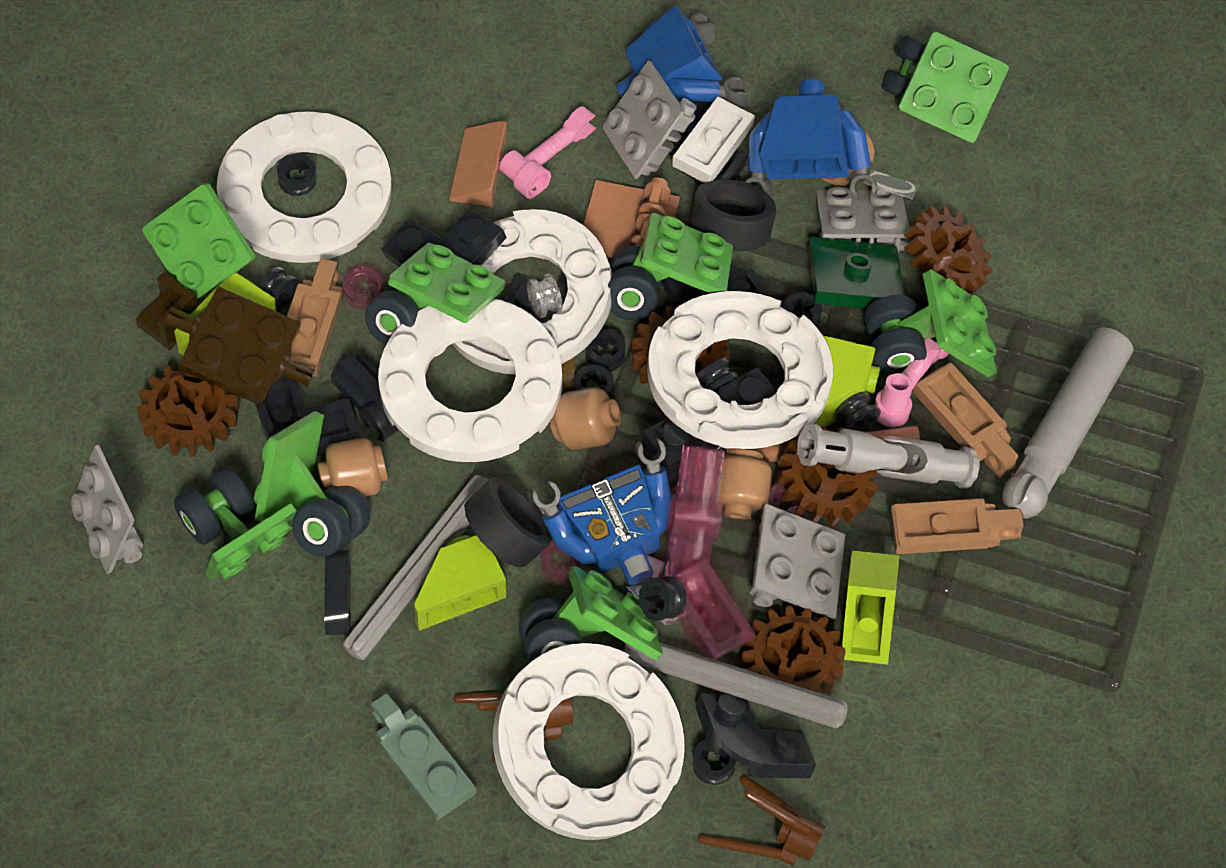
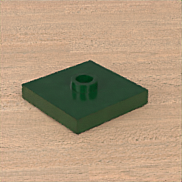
(853, 272)

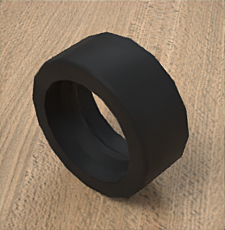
(734, 212)
(507, 522)

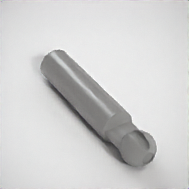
(1067, 420)

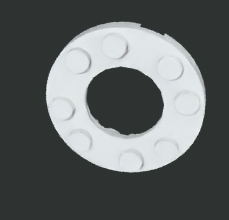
(314, 237)
(587, 272)
(749, 317)
(478, 434)
(636, 696)

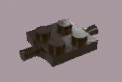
(240, 346)

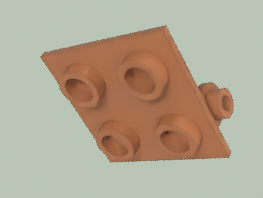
(621, 213)

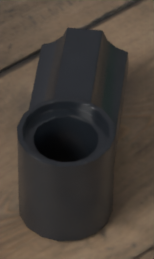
(359, 382)

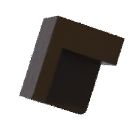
(154, 317)

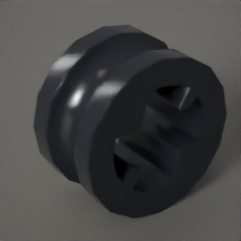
(300, 163)
(279, 286)
(804, 301)
(604, 339)
(594, 372)
(717, 375)
(857, 412)
(671, 595)
(702, 768)

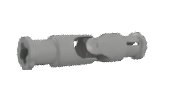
(862, 452)

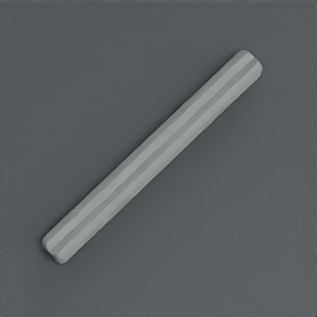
(410, 576)
(744, 684)

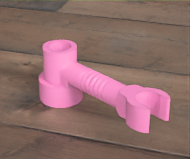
(528, 170)
(895, 397)

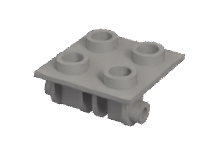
(647, 122)
(867, 217)
(105, 514)
(797, 562)

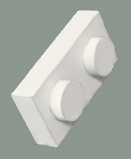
(713, 140)

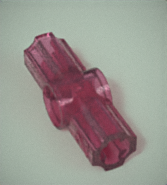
(695, 508)

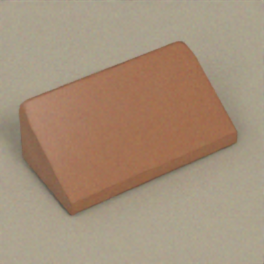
(479, 164)

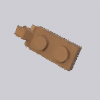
(316, 308)
(967, 417)
(952, 526)

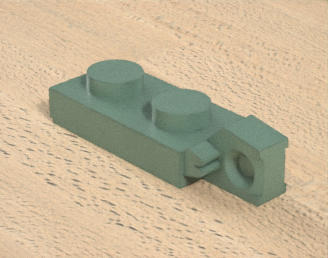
(421, 758)

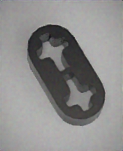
(337, 593)

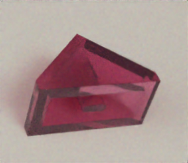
(710, 614)

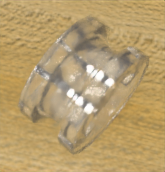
(544, 296)

